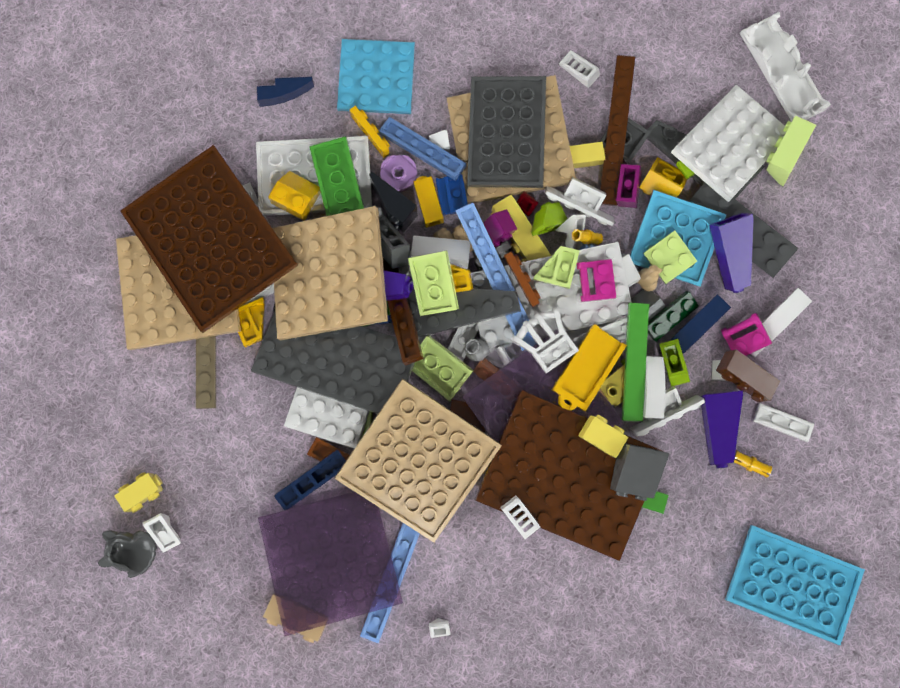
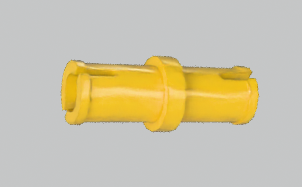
(587, 236)
(752, 464)

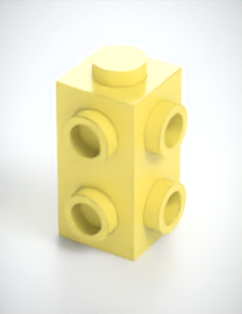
(134, 495)

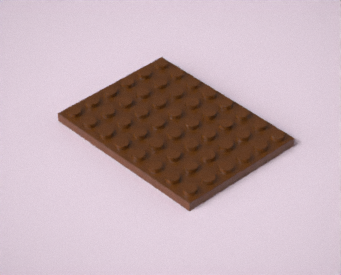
(208, 238)
(560, 478)

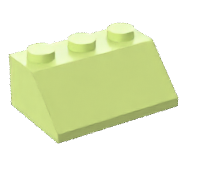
(789, 149)

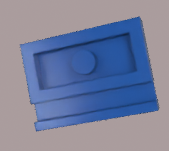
(451, 194)

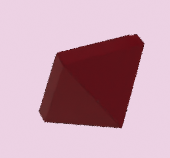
(527, 203)

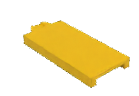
(588, 369)

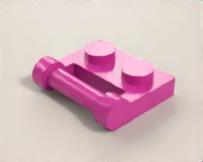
(603, 280)
(750, 342)

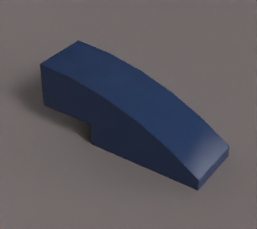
(283, 90)

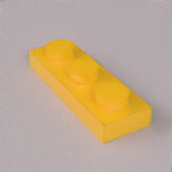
(370, 130)

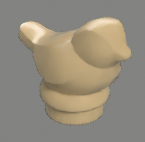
(649, 277)

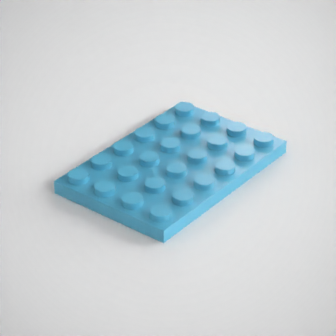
(795, 585)

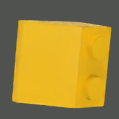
(663, 178)
(294, 195)

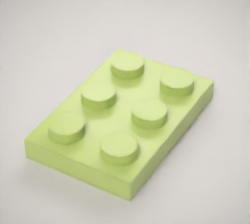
(433, 283)
(441, 368)

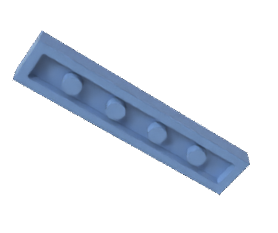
(422, 148)

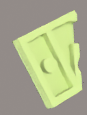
(559, 268)

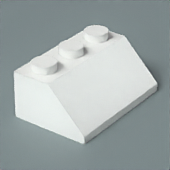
(457, 250)

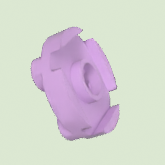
(399, 162)

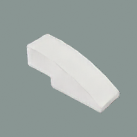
(654, 388)

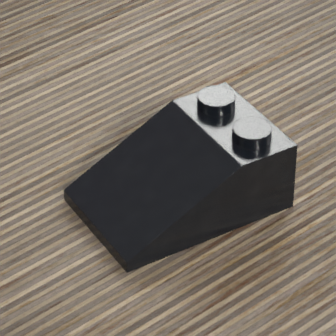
(397, 207)

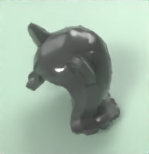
(128, 551)

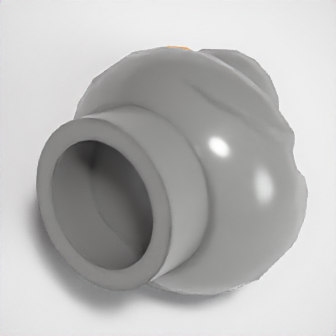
(477, 349)

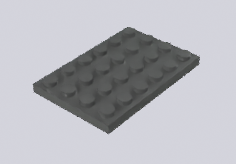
(507, 131)

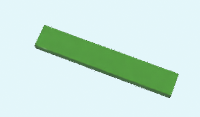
(635, 362)

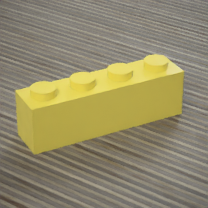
(523, 241)

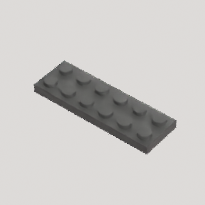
(769, 247)

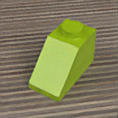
(548, 218)
(674, 362)

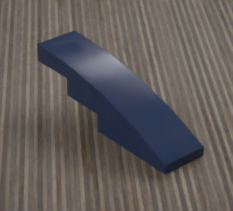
(701, 323)
(310, 480)

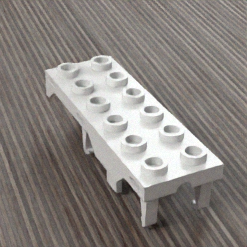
(781, 65)

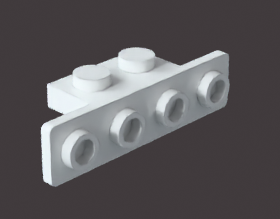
(583, 198)
(673, 410)

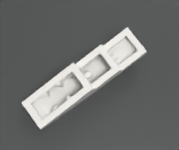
(784, 315)

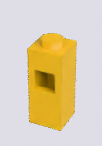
(428, 201)

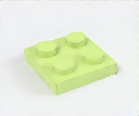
(670, 256)

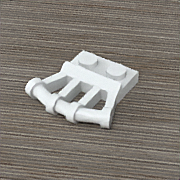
(554, 350)

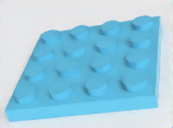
(376, 76)
(690, 222)

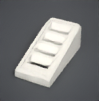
(591, 69)
(509, 506)

